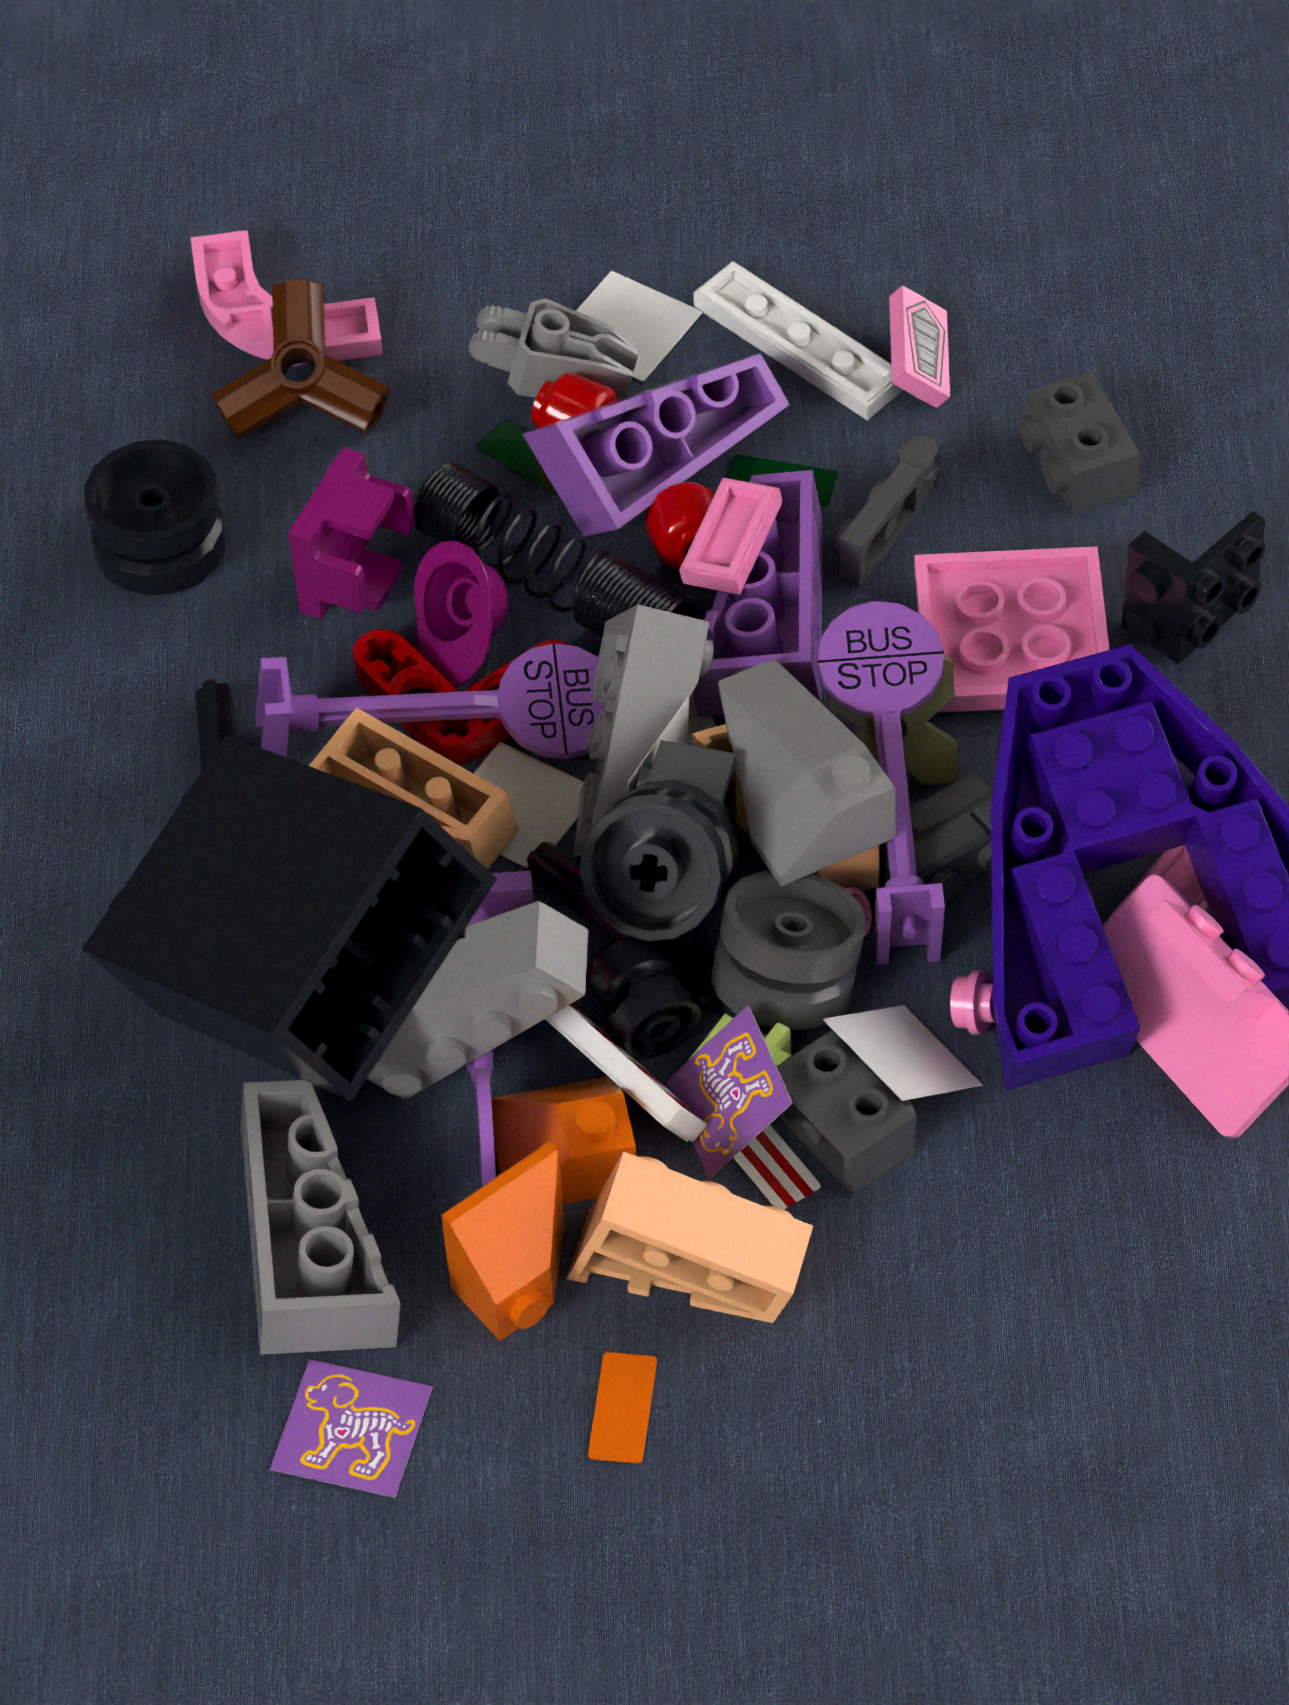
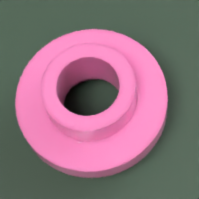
(973, 1002)

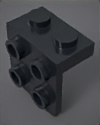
(1185, 602)

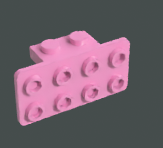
(1200, 1006)

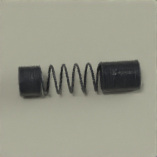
(464, 507)

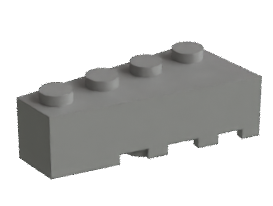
(485, 993)
(310, 1249)

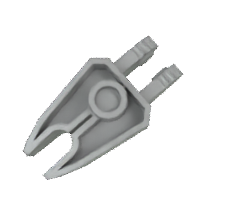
(551, 343)

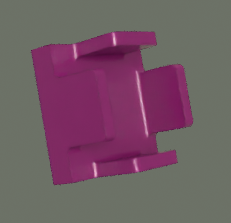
(333, 536)

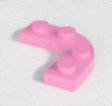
(244, 310)

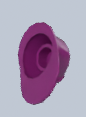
(457, 609)

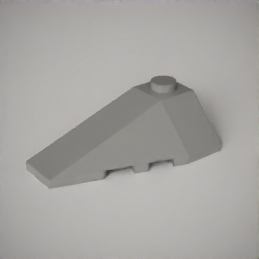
(642, 678)
(802, 775)

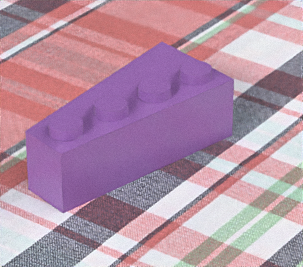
(628, 451)
(779, 603)

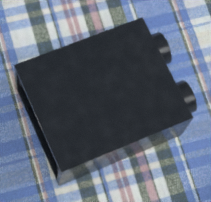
(290, 914)

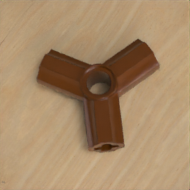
(300, 338)

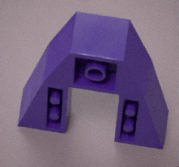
(1094, 773)

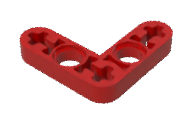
(416, 672)

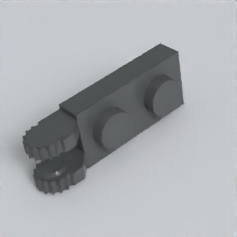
(888, 510)

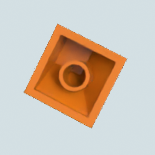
(580, 1118)
(509, 1244)

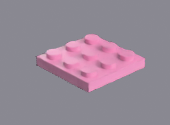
(1010, 615)

